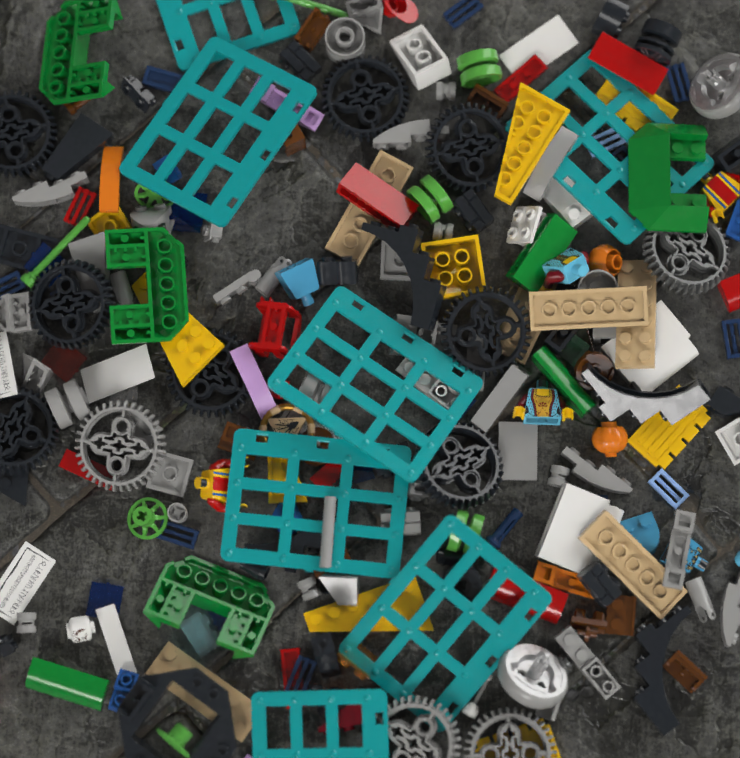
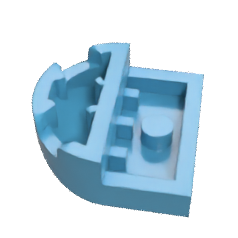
(644, 530)

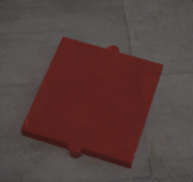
(64, 362)

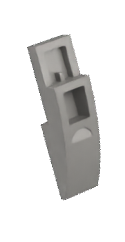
(401, 135)
(43, 195)
(603, 478)
(730, 613)
(587, 662)

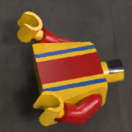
(720, 192)
(215, 484)

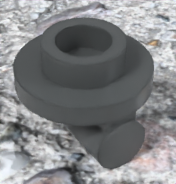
(566, 663)

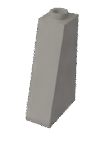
(93, 251)
(500, 397)

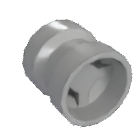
(445, 90)
(438, 231)
(558, 475)
(174, 512)
(305, 585)
(26, 617)

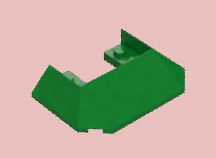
(64, 66)
(650, 177)
(165, 279)
(217, 590)

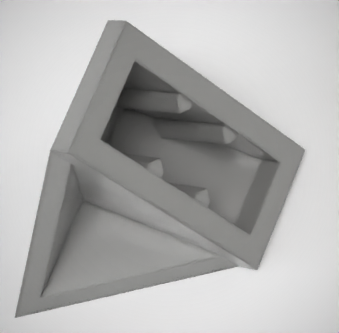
(367, 13)
(35, 374)
(342, 587)

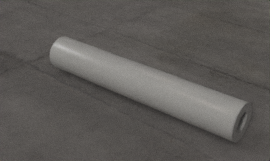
(327, 532)

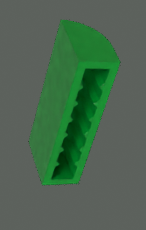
(549, 241)
(563, 381)
(67, 684)

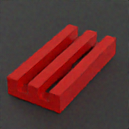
(74, 202)

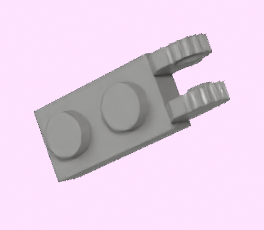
(238, 286)

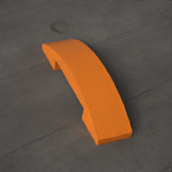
(110, 180)
(560, 579)

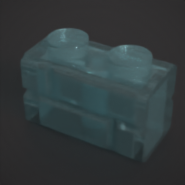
(200, 634)

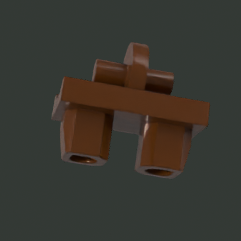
(586, 626)

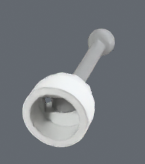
(471, 709)

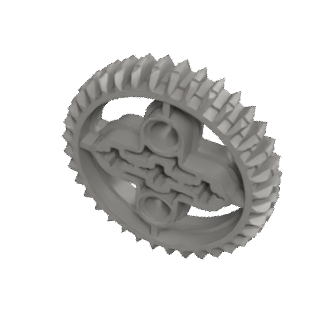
(102, 450)
(517, 734)
(407, 736)

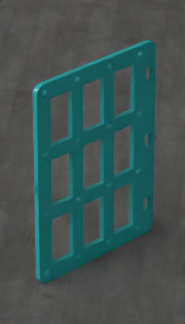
(178, 28)
(252, 166)
(585, 191)
(390, 332)
(303, 447)
(502, 637)
(374, 735)

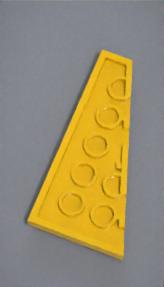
(531, 131)
(190, 347)
(344, 618)

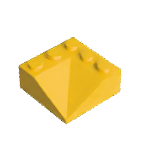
(457, 264)

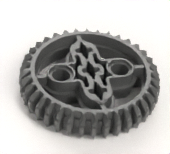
(696, 258)

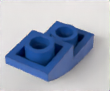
(123, 684)

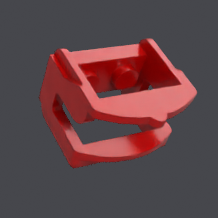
(273, 328)

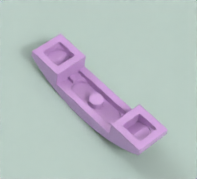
(274, 98)
(253, 379)

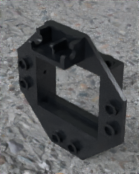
(146, 693)

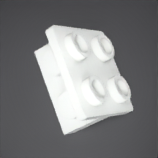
(524, 224)

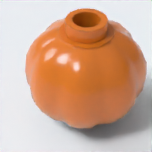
(605, 258)
(609, 438)

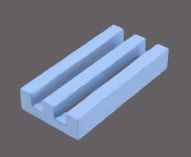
(612, 146)
(656, 477)

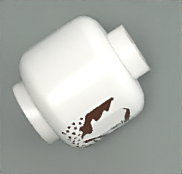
(80, 629)

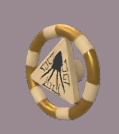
(286, 425)

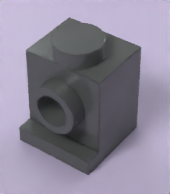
(416, 492)

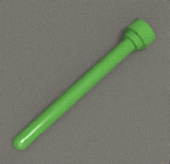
(323, 8)
(31, 277)

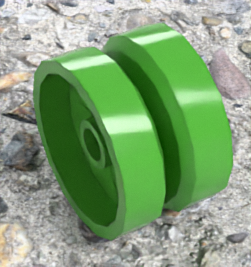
(479, 67)
(430, 199)
(476, 525)

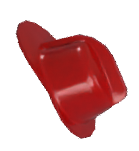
(402, 9)

